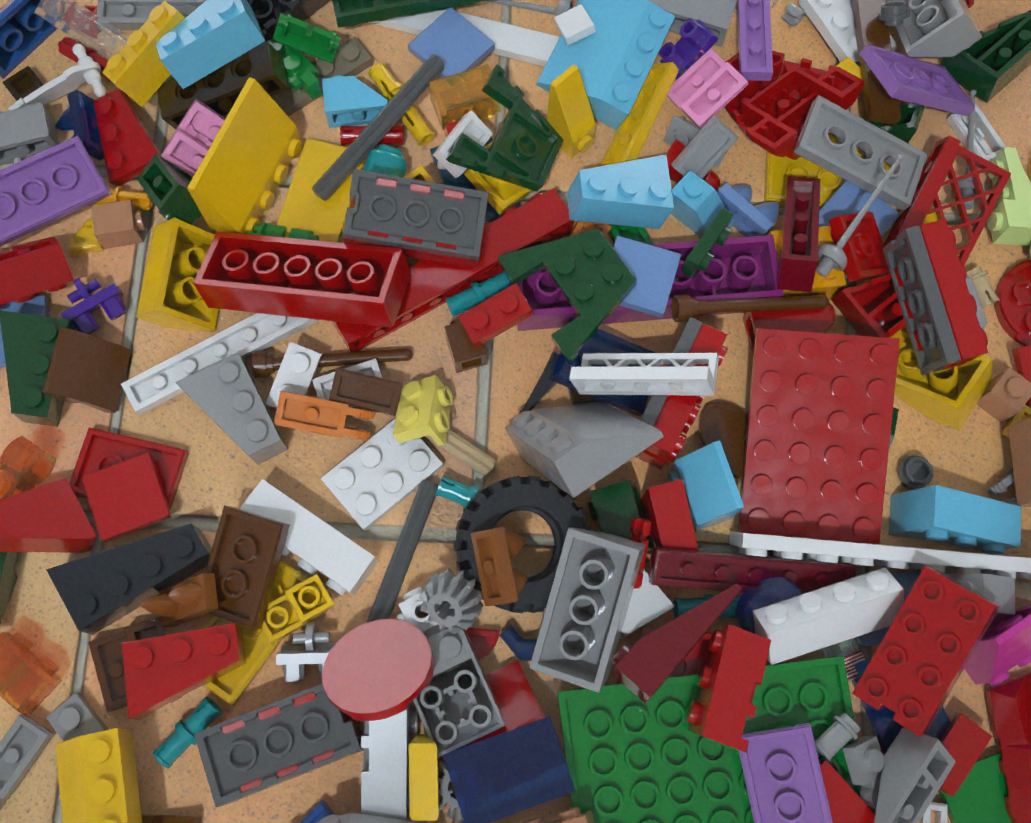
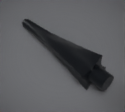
(542, 387)

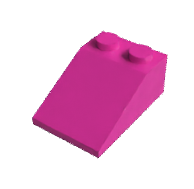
(1002, 648)

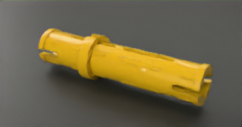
(412, 117)

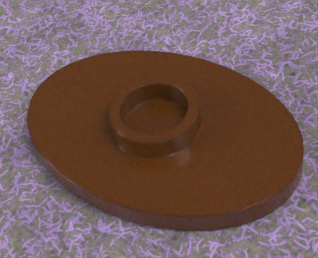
(728, 425)

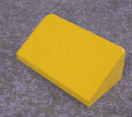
(423, 779)

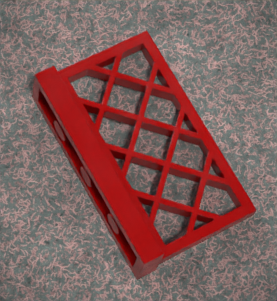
(932, 178)

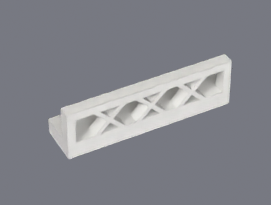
(646, 379)

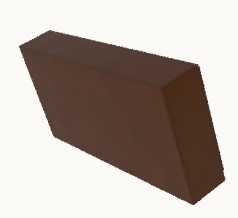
(365, 391)

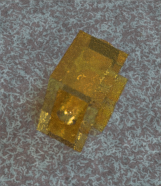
(460, 93)

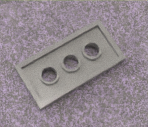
(844, 161)

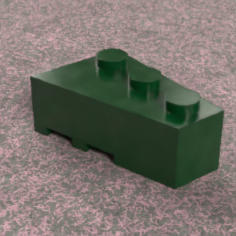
(994, 58)
(28, 355)

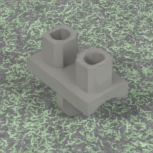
(296, 656)

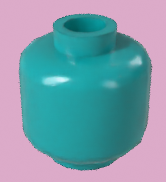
(386, 161)

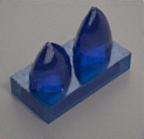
(82, 119)

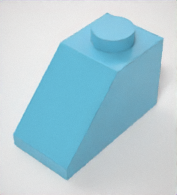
(350, 101)
(696, 203)

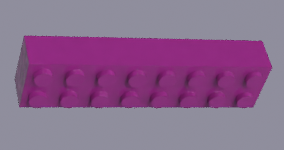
(738, 271)

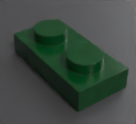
(702, 254)

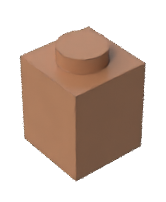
(118, 224)
(1005, 395)

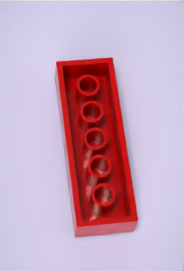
(304, 278)

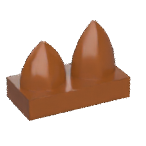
(497, 577)
(184, 600)

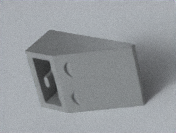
(459, 699)

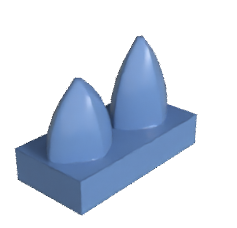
(747, 218)

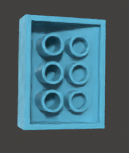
(614, 57)

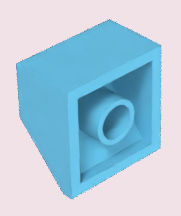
(708, 485)

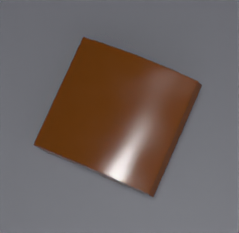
(87, 370)
(109, 663)

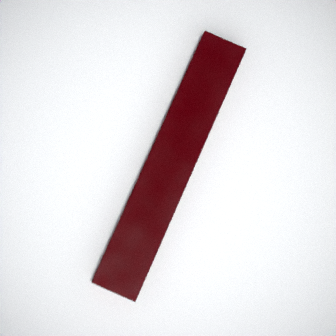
(724, 570)

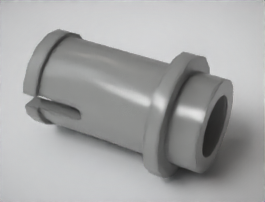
(837, 736)

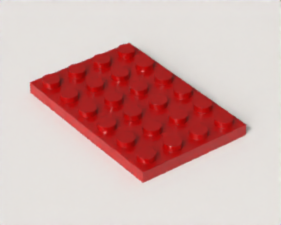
(818, 435)

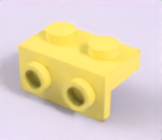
(423, 411)

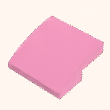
(706, 88)
(193, 137)

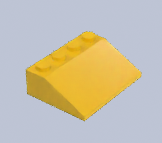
(245, 162)

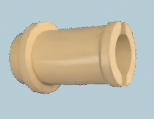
(982, 286)

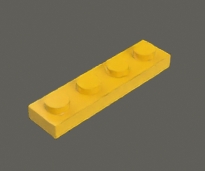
(637, 125)

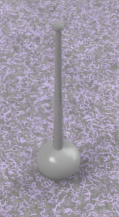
(562, 6)
(966, 185)
(832, 255)

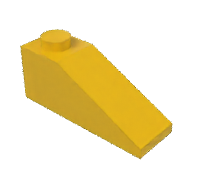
(571, 112)

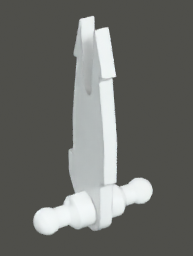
(85, 71)

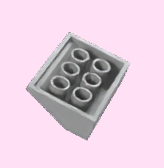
(579, 442)

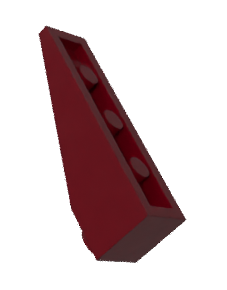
(799, 235)
(660, 652)

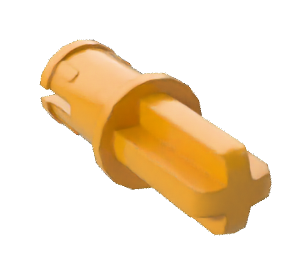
(139, 199)

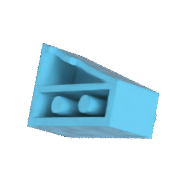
(209, 39)
(623, 194)
(956, 519)

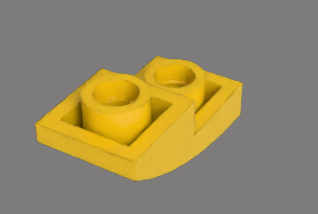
(296, 608)

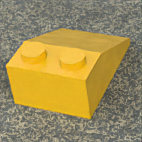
(941, 395)

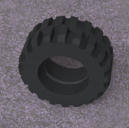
(513, 495)

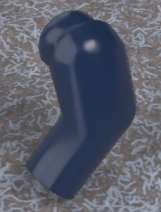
(521, 647)

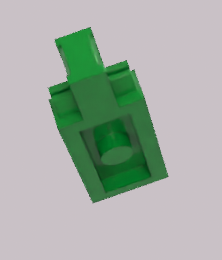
(299, 70)

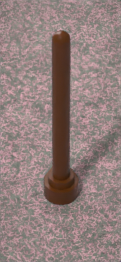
(685, 307)
(266, 364)

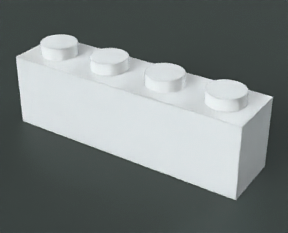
(314, 541)
(829, 615)

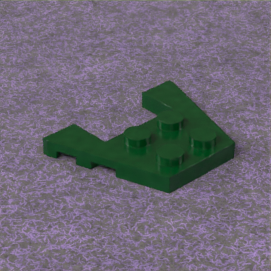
(523, 145)
(587, 275)

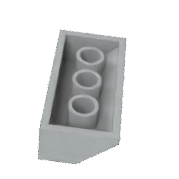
(937, 28)
(587, 607)

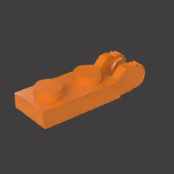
(319, 415)

